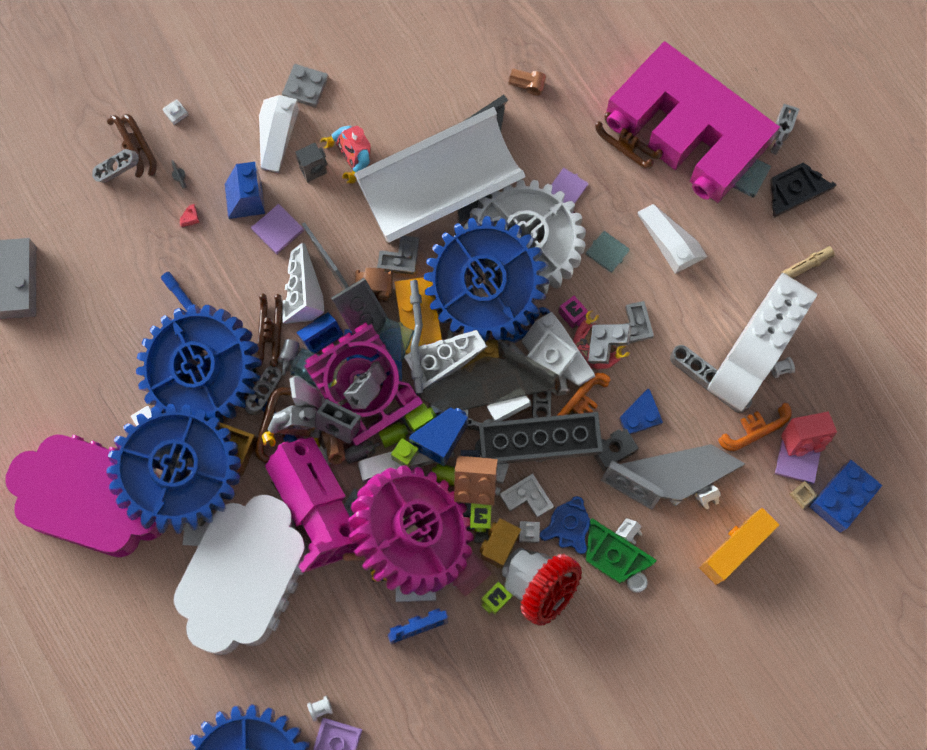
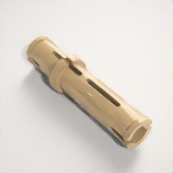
(812, 261)

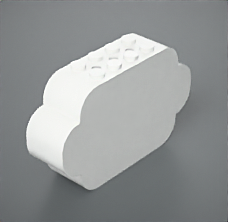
(762, 342)
(241, 575)

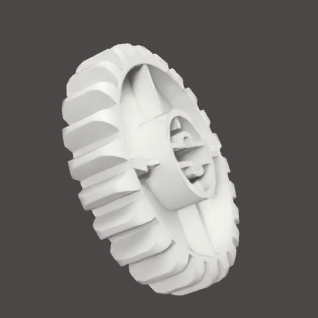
(542, 217)

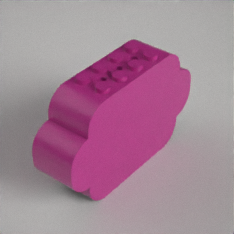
(68, 496)

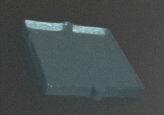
(607, 251)
(396, 338)

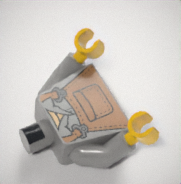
(293, 421)

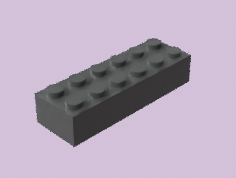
(541, 438)

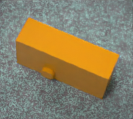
(431, 327)
(739, 546)

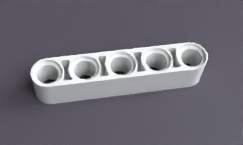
(377, 464)

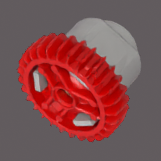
(541, 583)

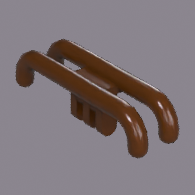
(134, 141)
(627, 144)
(268, 330)
(268, 415)

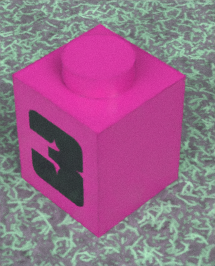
(573, 312)

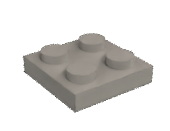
(305, 85)

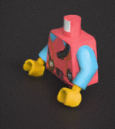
(354, 148)

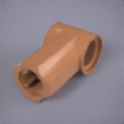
(532, 82)
(334, 448)

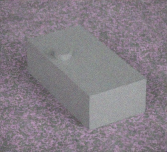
(17, 278)

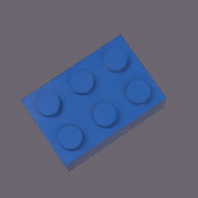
(845, 496)

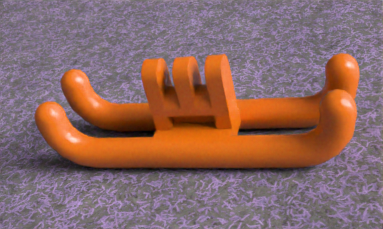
(579, 401)
(756, 429)

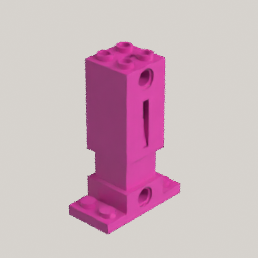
(313, 499)

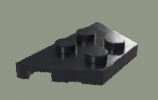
(797, 187)

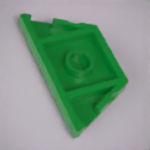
(614, 554)

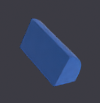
(320, 333)

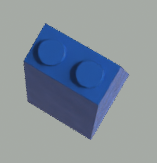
(244, 191)
(440, 435)

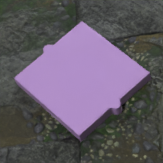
(570, 185)

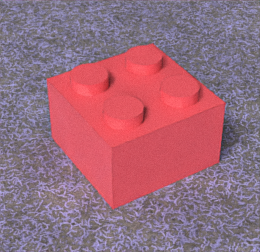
(808, 434)

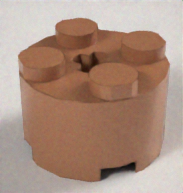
(378, 281)

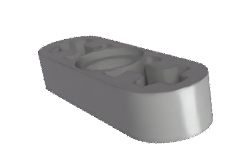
(107, 165)
(263, 398)

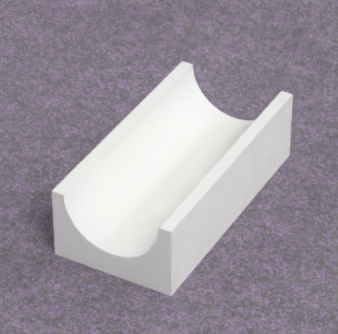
(438, 175)

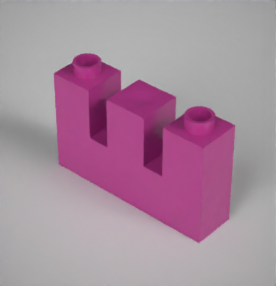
(696, 111)

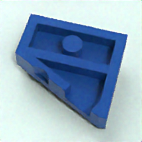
(641, 414)

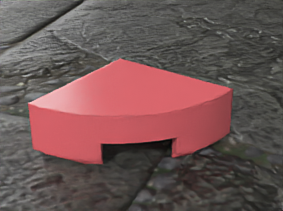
(189, 216)

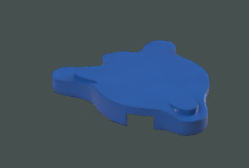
(569, 524)

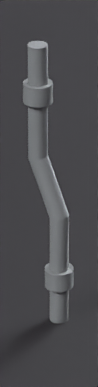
(416, 373)

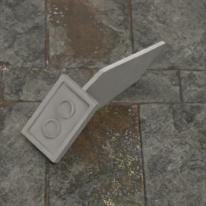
(670, 475)

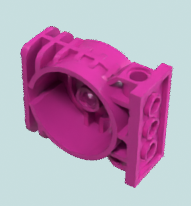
(365, 343)

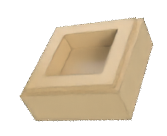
(803, 494)

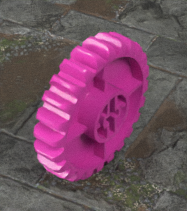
(393, 551)

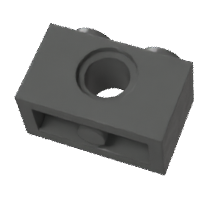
(311, 161)
(337, 421)
(626, 448)

